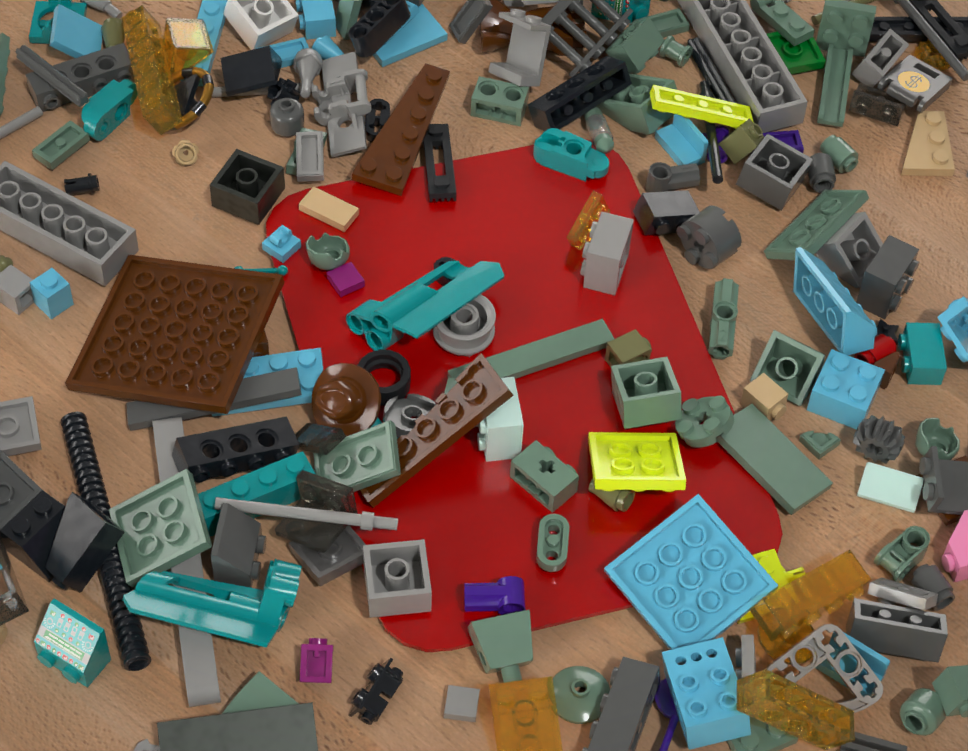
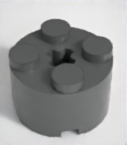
(709, 237)

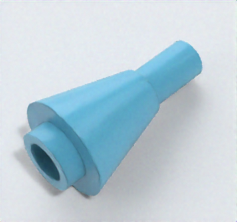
(326, 47)

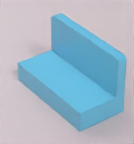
(683, 141)
(848, 663)

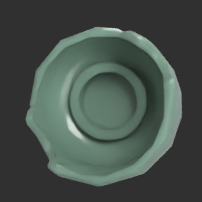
(327, 251)
(933, 434)

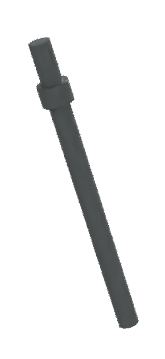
(934, 38)

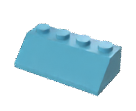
(832, 305)

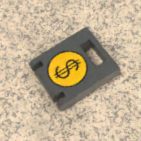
(914, 81)

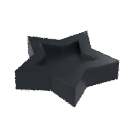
(888, 330)

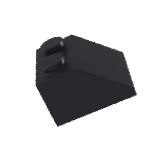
(33, 532)

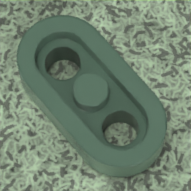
(552, 545)

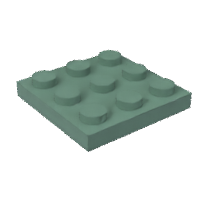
(160, 527)

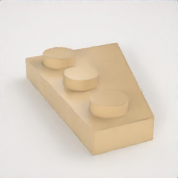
(929, 147)

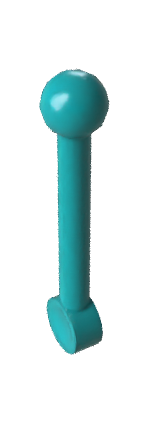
(283, 270)

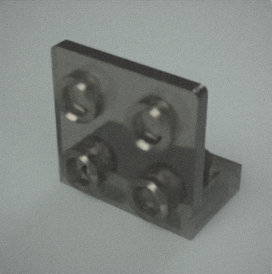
(322, 494)

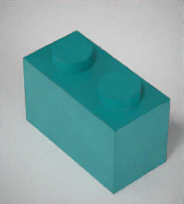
(922, 353)

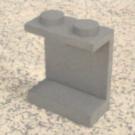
(525, 50)

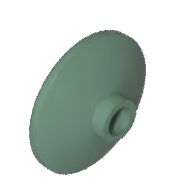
(577, 706)

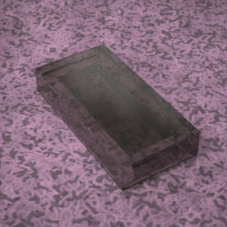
(319, 438)

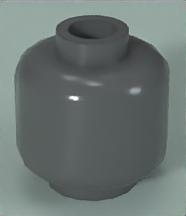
(286, 117)

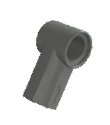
(665, 178)

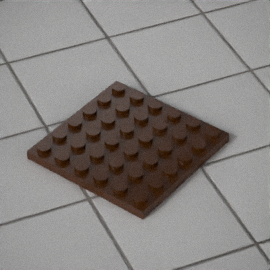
(176, 333)

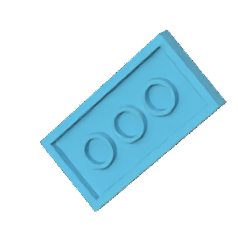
(309, 366)

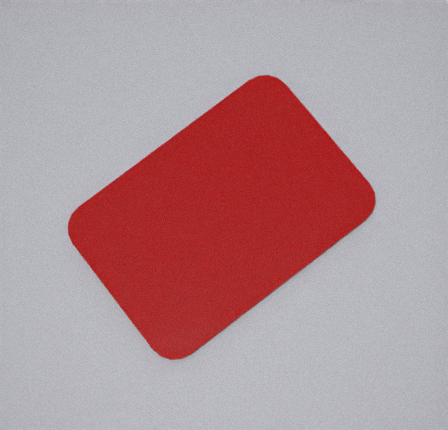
(470, 509)

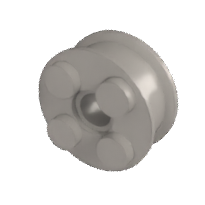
(468, 329)

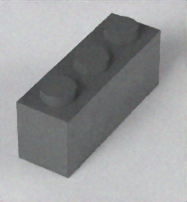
(898, 630)

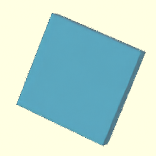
(74, 33)

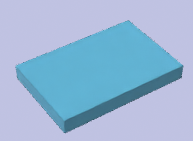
(414, 37)

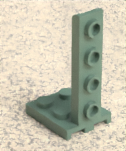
(842, 33)

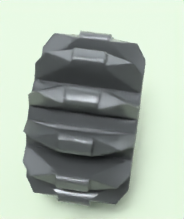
(879, 439)

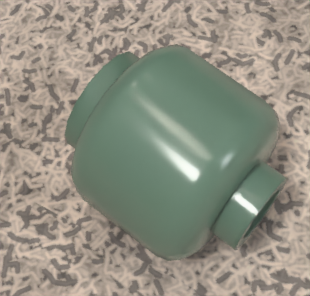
(922, 712)

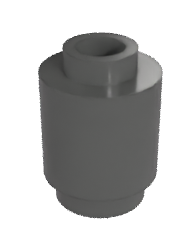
(822, 172)
(932, 580)

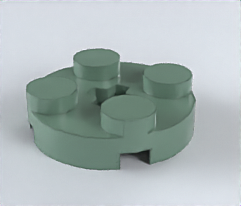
(717, 419)

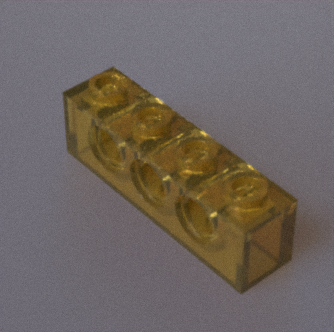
(795, 709)

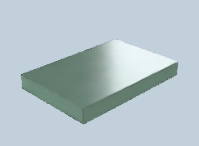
(362, 458)

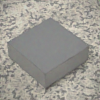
(461, 703)

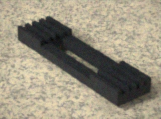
(959, 42)
(443, 185)

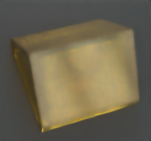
(186, 42)

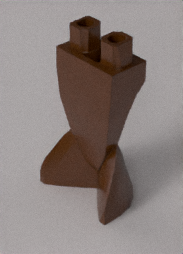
(496, 32)

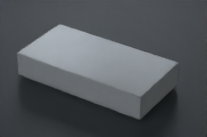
(310, 156)

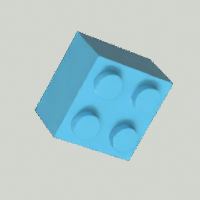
(845, 389)

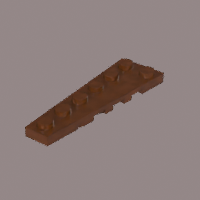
(398, 143)
(469, 402)

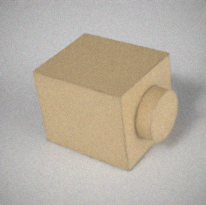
(765, 396)

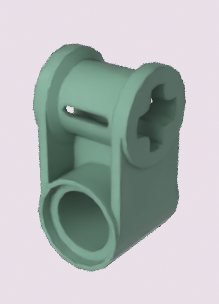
(900, 556)

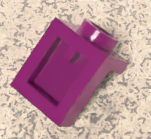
(316, 661)

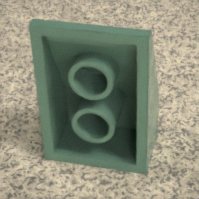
(633, 105)

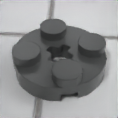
(402, 410)

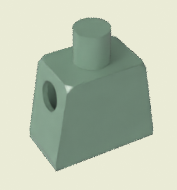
(503, 643)

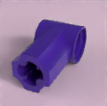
(504, 596)

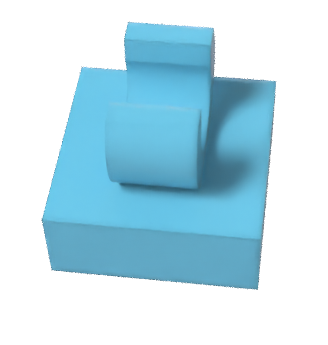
(281, 244)

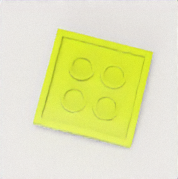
(636, 461)

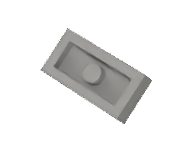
(894, 592)
(746, 657)

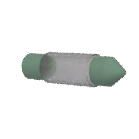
(599, 130)

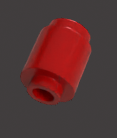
(883, 347)

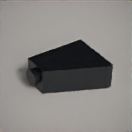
(81, 543)

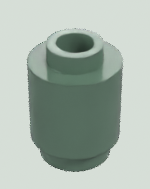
(842, 154)

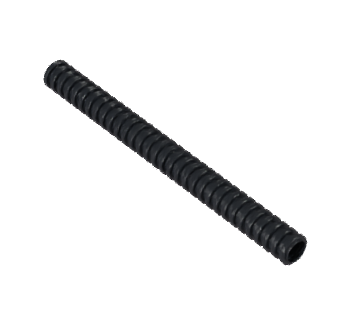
(91, 487)

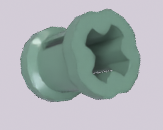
(675, 51)

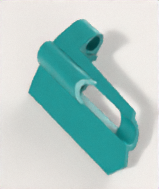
(419, 307)
(234, 610)

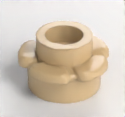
(188, 159)

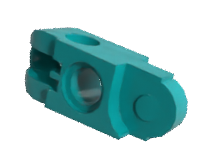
(108, 108)
(570, 155)

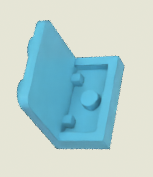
(955, 326)

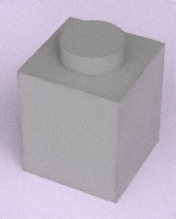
(15, 290)

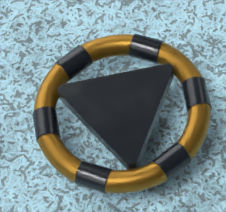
(186, 90)

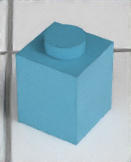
(51, 293)

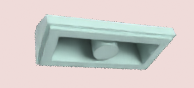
(890, 487)

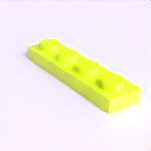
(699, 106)

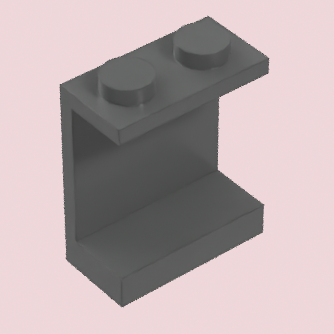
(944, 483)

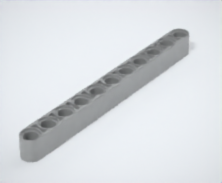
(195, 644)

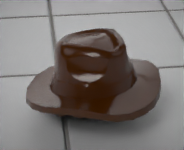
(346, 398)

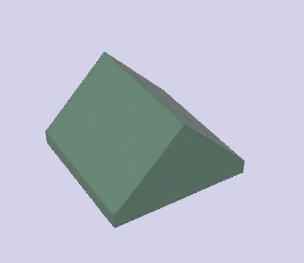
(790, 366)

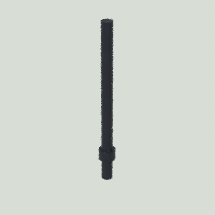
(711, 135)

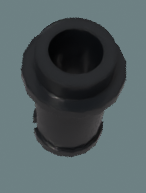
(82, 185)

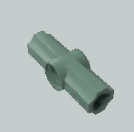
(723, 318)

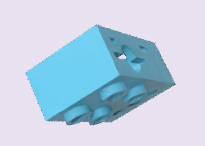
(705, 693)

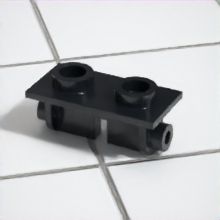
(383, 681)

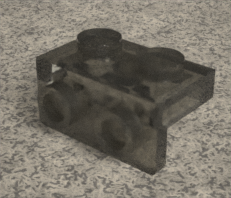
(877, 105)

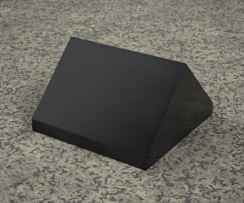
(250, 70)

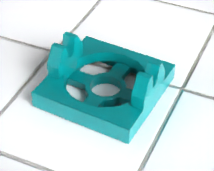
(43, 36)

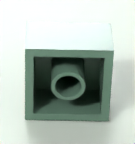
(646, 392)

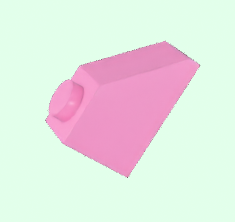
(956, 553)

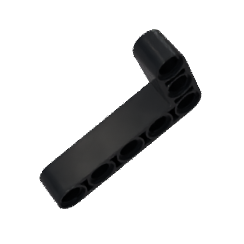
(377, 25)

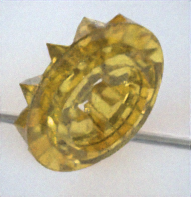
(923, 53)

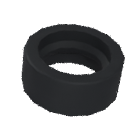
(393, 361)

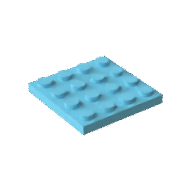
(690, 576)

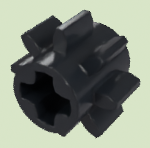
(283, 89)

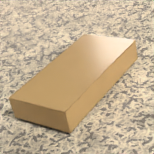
(328, 209)

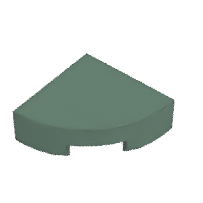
(819, 443)

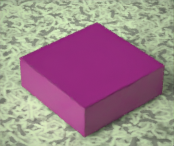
(345, 279)

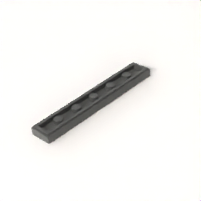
(251, 392)

